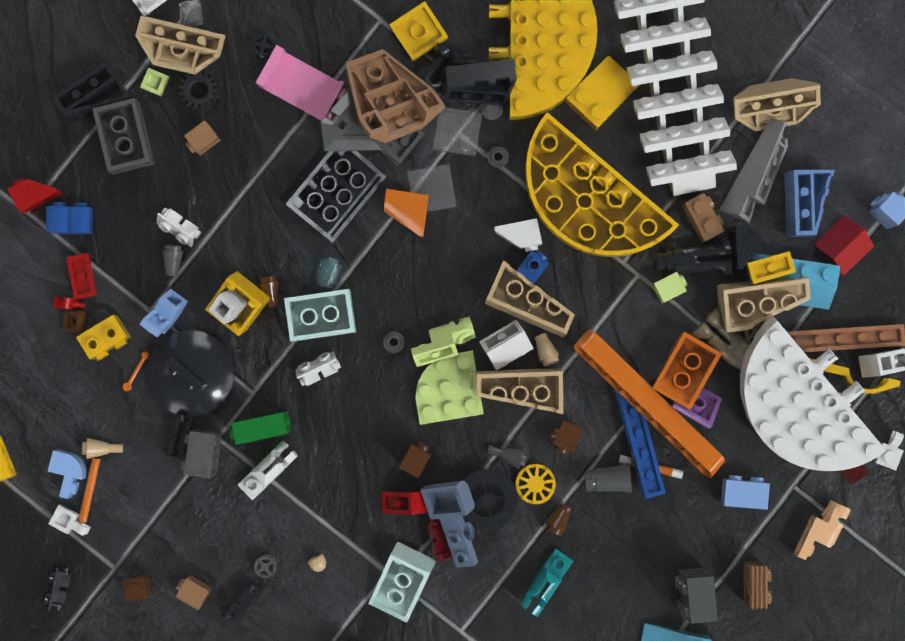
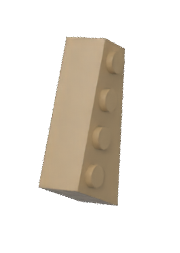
(528, 302)
(522, 387)

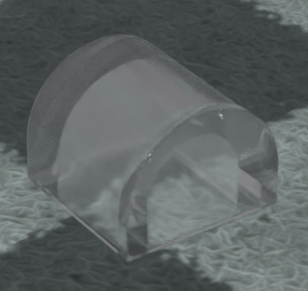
(190, 13)

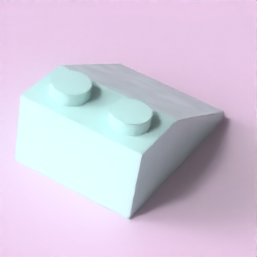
(402, 582)

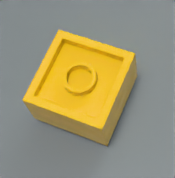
(255, 299)

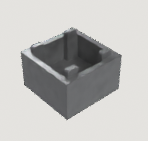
(202, 453)

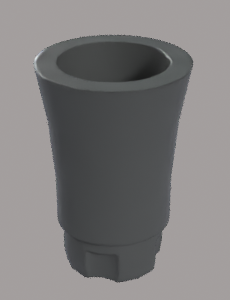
(609, 479)

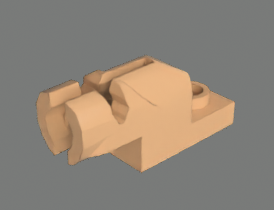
(823, 531)

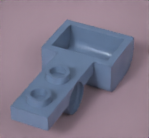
(449, 504)

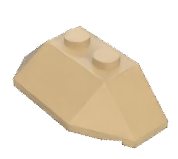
(178, 45)
(780, 100)

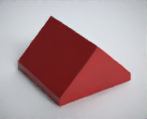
(844, 244)

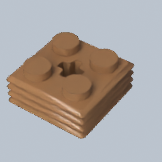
(756, 585)

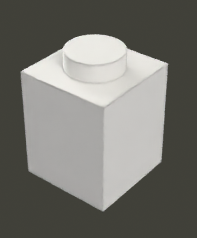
(228, 306)

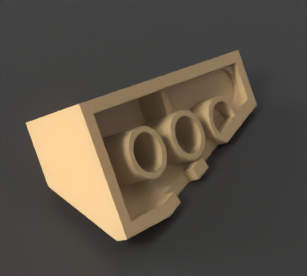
(748, 304)

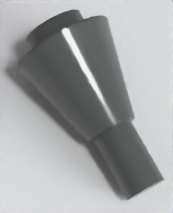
(513, 456)

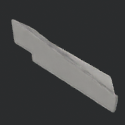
(758, 173)

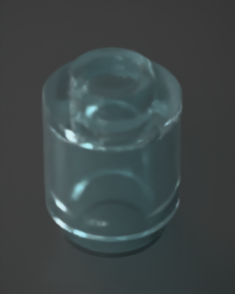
(328, 272)

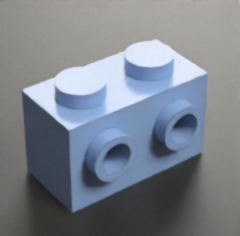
(888, 209)
(745, 493)

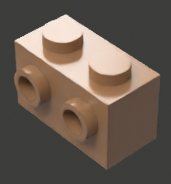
(703, 218)

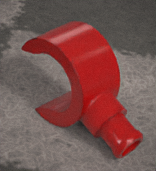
(68, 303)

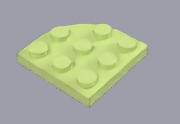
(447, 390)

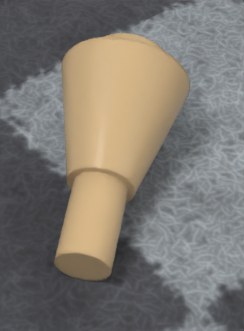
(96, 448)

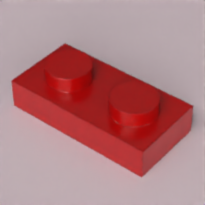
(81, 276)

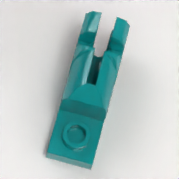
(546, 581)

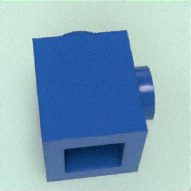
(533, 266)

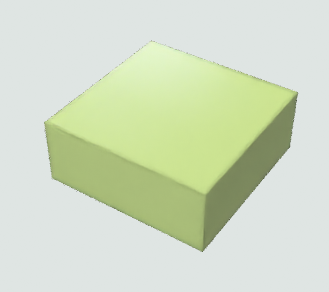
(154, 82)

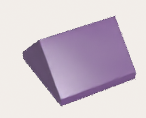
(703, 410)

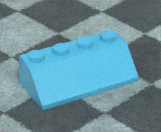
(822, 280)

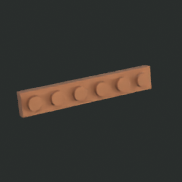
(850, 338)

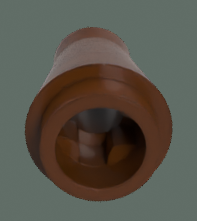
(270, 286)
(558, 521)

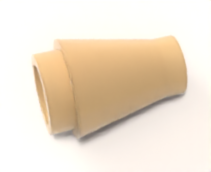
(546, 351)

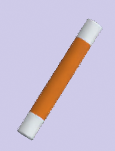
(663, 469)

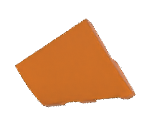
(408, 209)

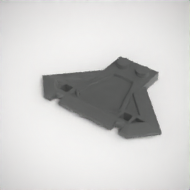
(355, 138)

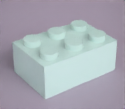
(320, 315)

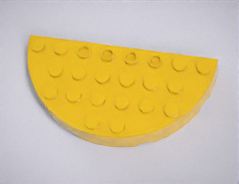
(587, 199)

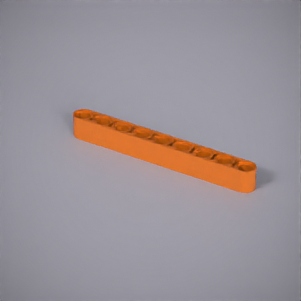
(649, 403)

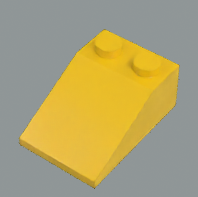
(601, 93)

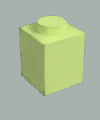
(670, 287)

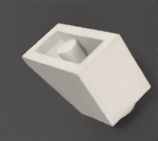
(521, 234)

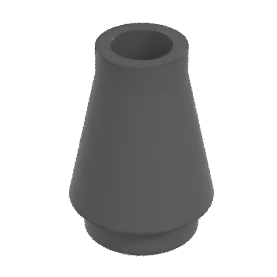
(172, 257)

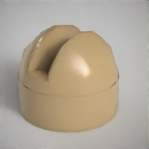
(317, 563)

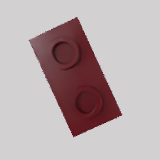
(440, 546)

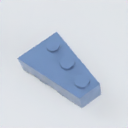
(805, 200)

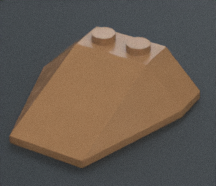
(390, 97)

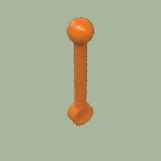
(127, 386)

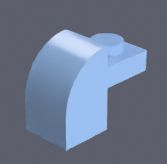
(164, 314)
(71, 467)

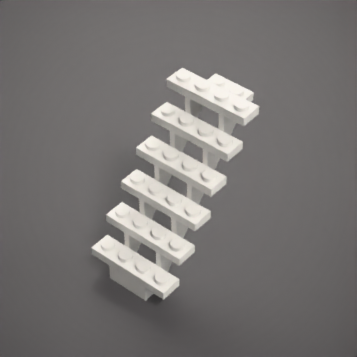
(691, 173)

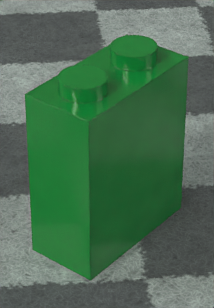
(260, 428)

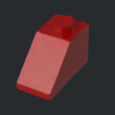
(31, 194)
(403, 502)

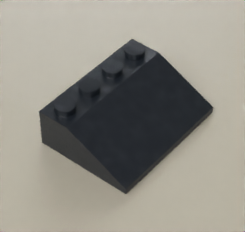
(332, 190)

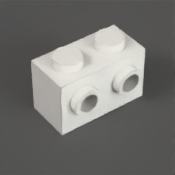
(506, 345)

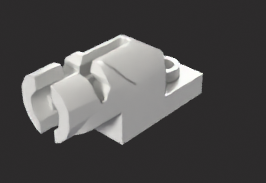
(266, 471)

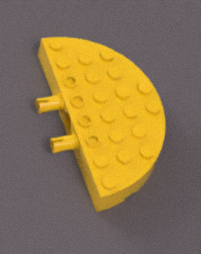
(550, 51)

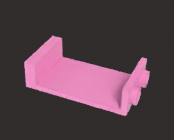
(300, 84)

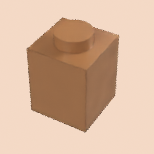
(201, 138)
(192, 591)

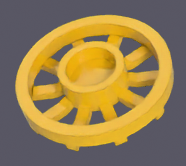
(535, 483)

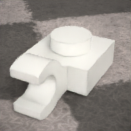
(893, 454)
(66, 520)

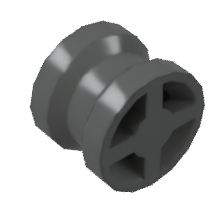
(262, 568)

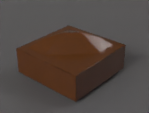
(74, 321)

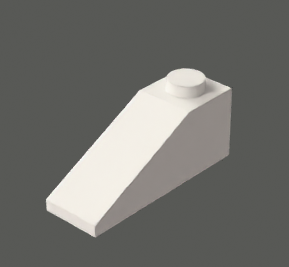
(882, 363)

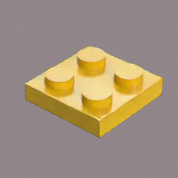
(418, 31)

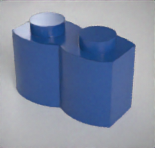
(69, 219)

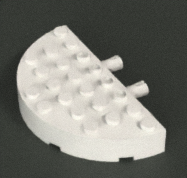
(798, 407)

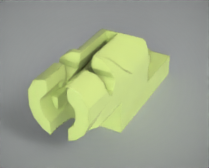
(444, 342)

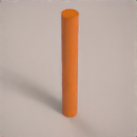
(89, 489)

